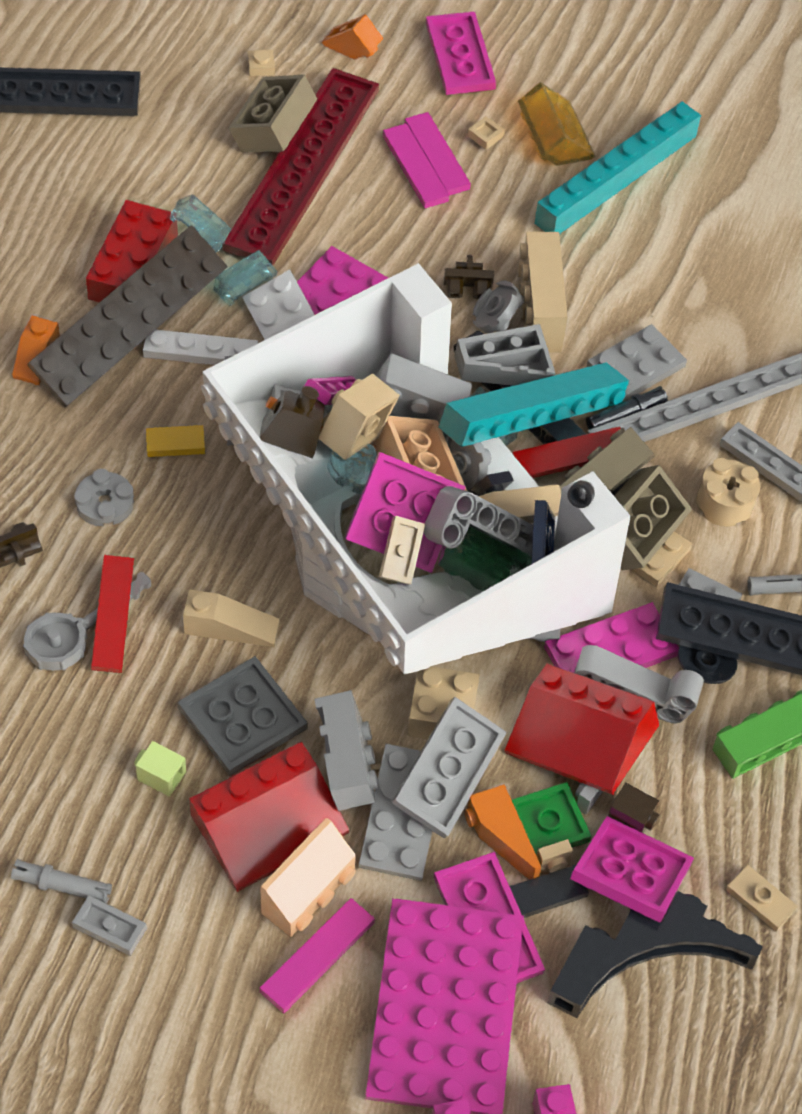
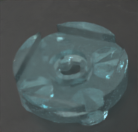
(353, 470)

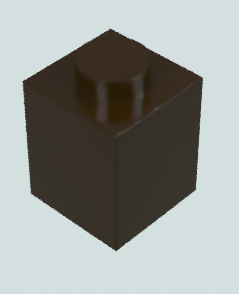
(635, 808)

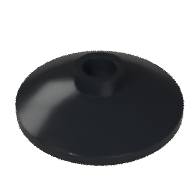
(711, 666)

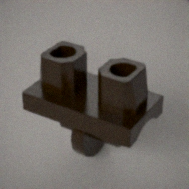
(468, 275)
(19, 544)

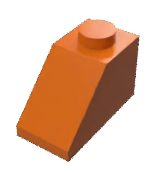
(354, 38)
(35, 338)

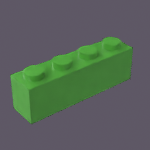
(760, 737)

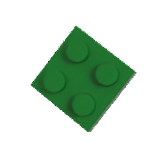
(552, 817)

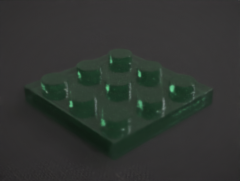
(482, 560)

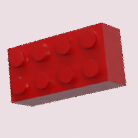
(131, 242)

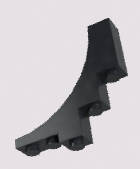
(682, 932)

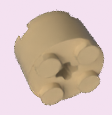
(728, 492)

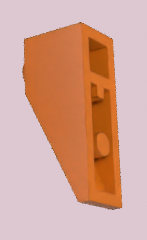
(502, 830)

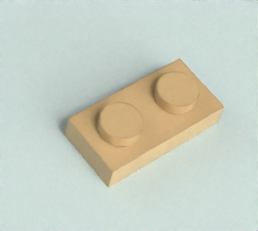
(401, 550)
(665, 559)

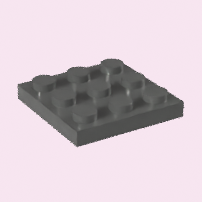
(242, 715)

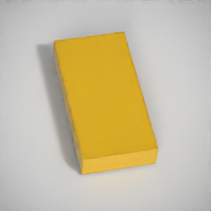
(175, 441)

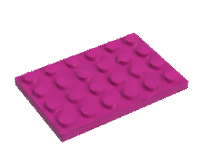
(445, 1007)

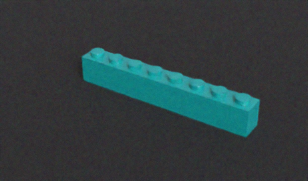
(617, 169)
(533, 404)

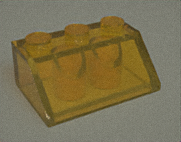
(554, 127)

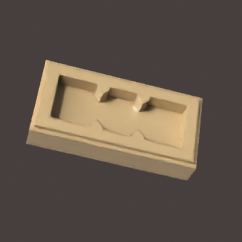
(761, 898)

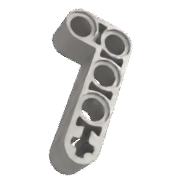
(458, 509)
(672, 697)

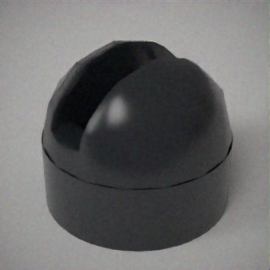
(575, 492)

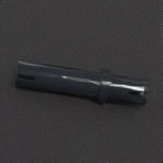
(635, 404)

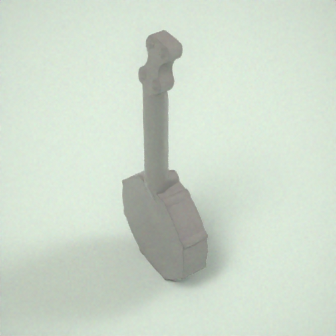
(60, 639)

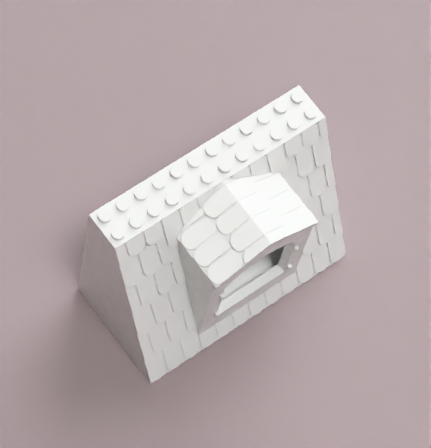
(438, 613)

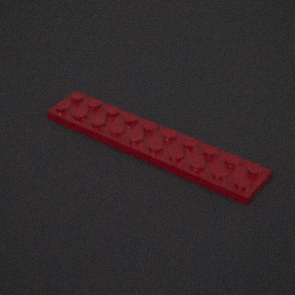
(301, 167)

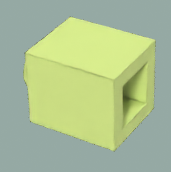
(160, 768)

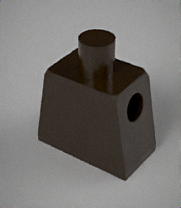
(294, 422)

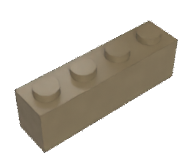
(616, 461)

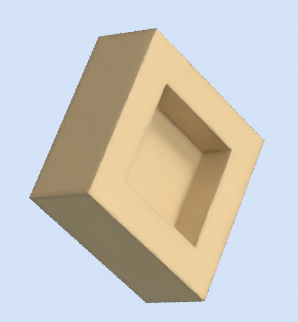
(261, 62)
(486, 132)
(555, 856)

